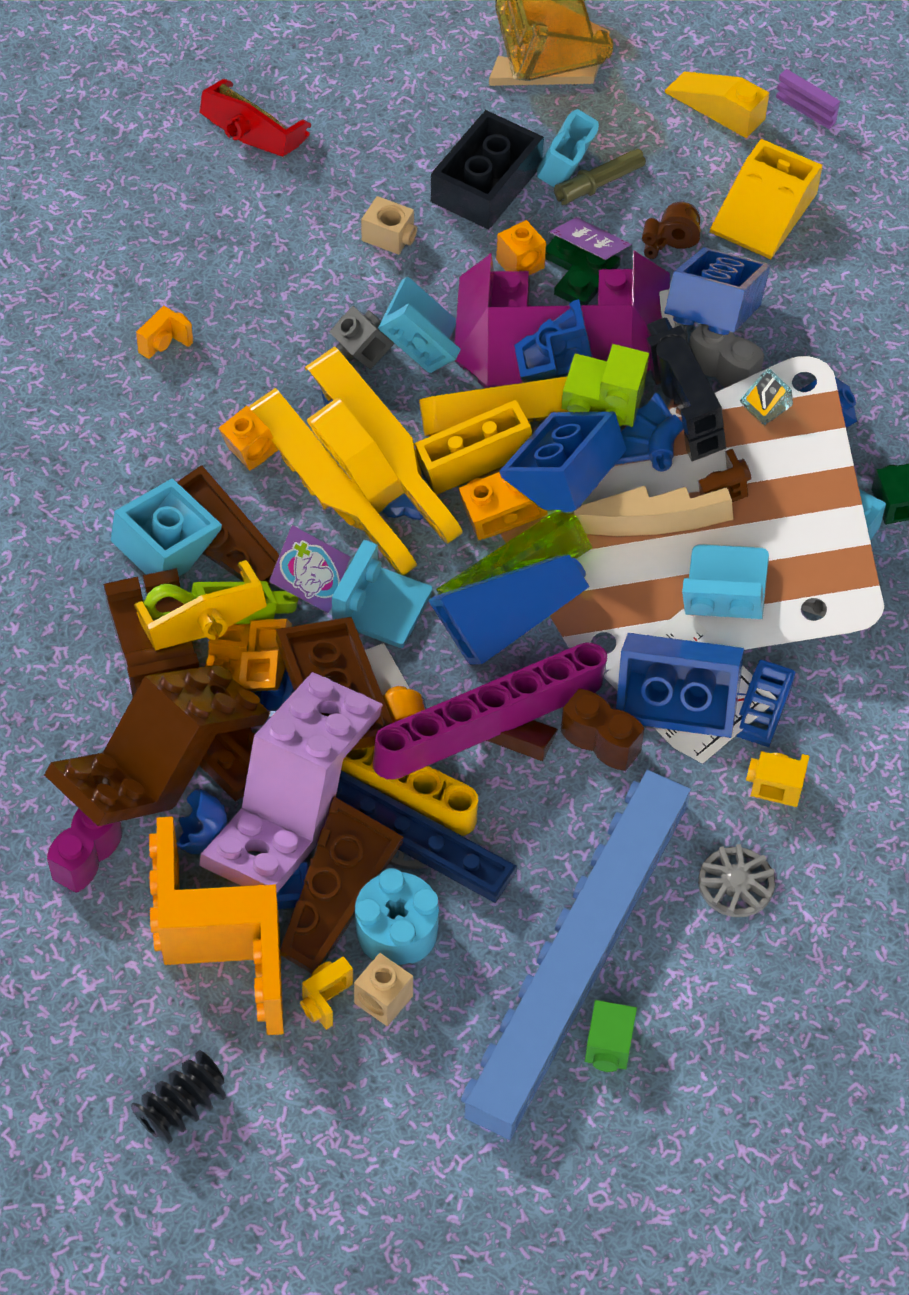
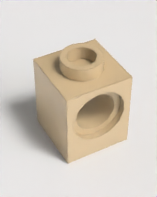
(388, 225)
(383, 989)

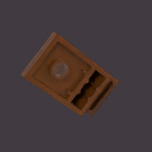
(157, 744)

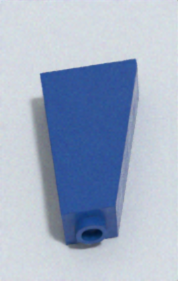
(504, 607)

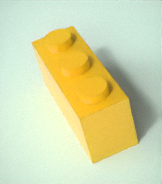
(473, 447)

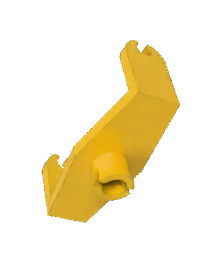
(206, 613)

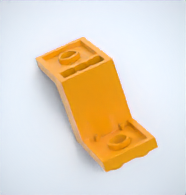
(216, 924)

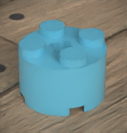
(397, 917)

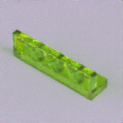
(551, 537)

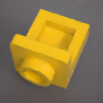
(325, 983)

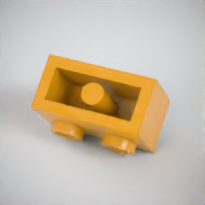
(496, 506)

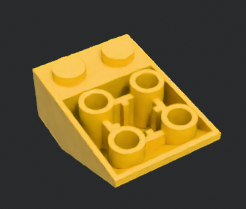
(767, 198)

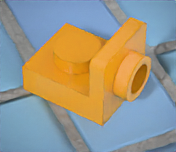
(160, 329)

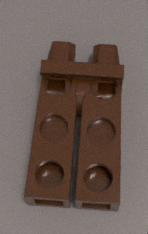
(134, 643)

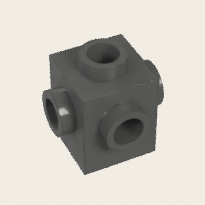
(360, 337)

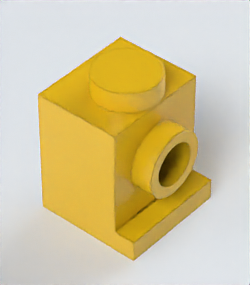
(777, 777)

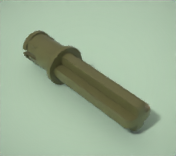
(588, 181)

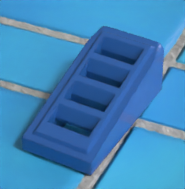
(779, 682)

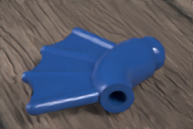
(652, 435)

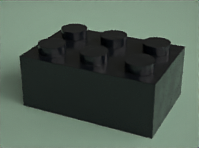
(486, 169)

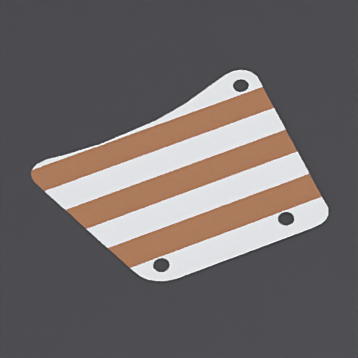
(797, 507)

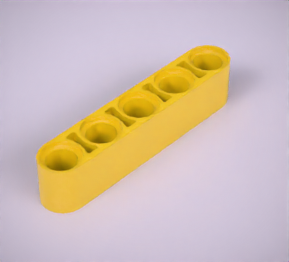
(535, 399)
(423, 790)

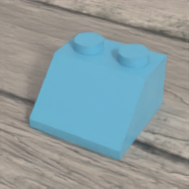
(164, 529)

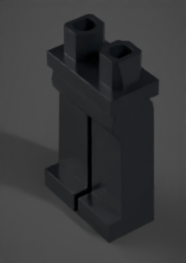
(684, 382)

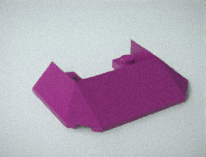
(497, 316)

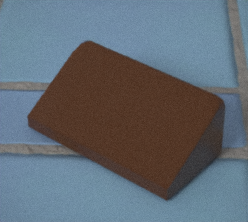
(528, 739)

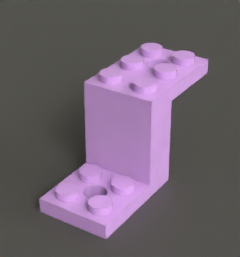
(291, 783)

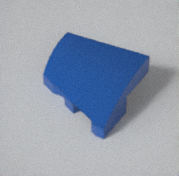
(553, 346)

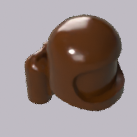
(677, 229)

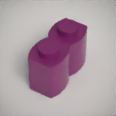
(79, 849)

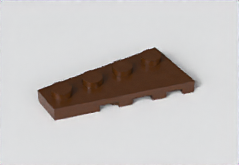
(238, 536)
(347, 857)

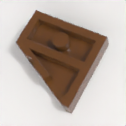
(229, 760)

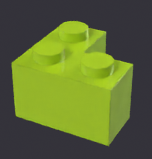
(607, 385)

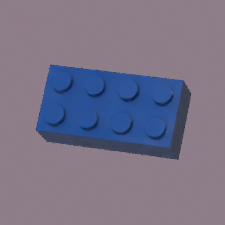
(716, 290)

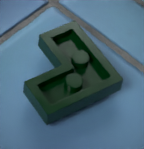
(583, 270)

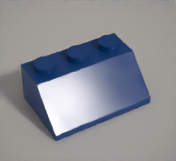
(566, 458)
(680, 684)

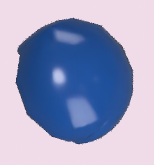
(203, 823)

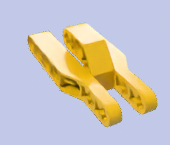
(367, 446)

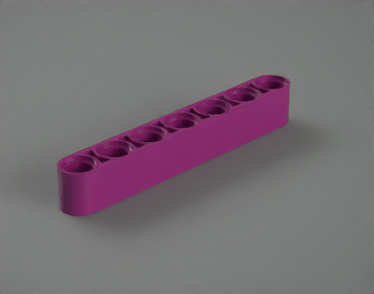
(487, 711)

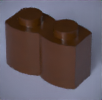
(607, 732)

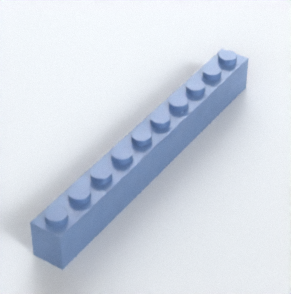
(576, 956)

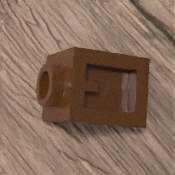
(733, 478)

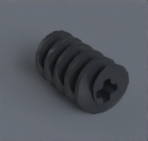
(180, 1097)

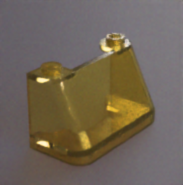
(550, 37)

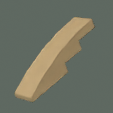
(637, 514)

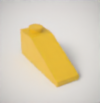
(723, 98)

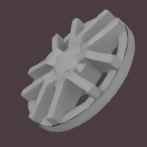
(736, 881)

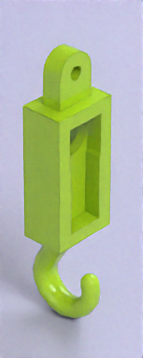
(277, 601)

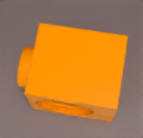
(521, 249)
(248, 438)

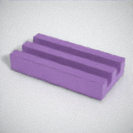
(807, 99)

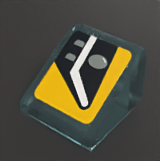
(767, 397)

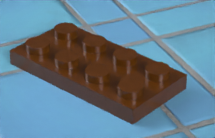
(336, 653)

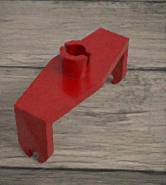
(249, 124)

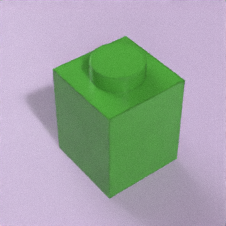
(610, 1036)

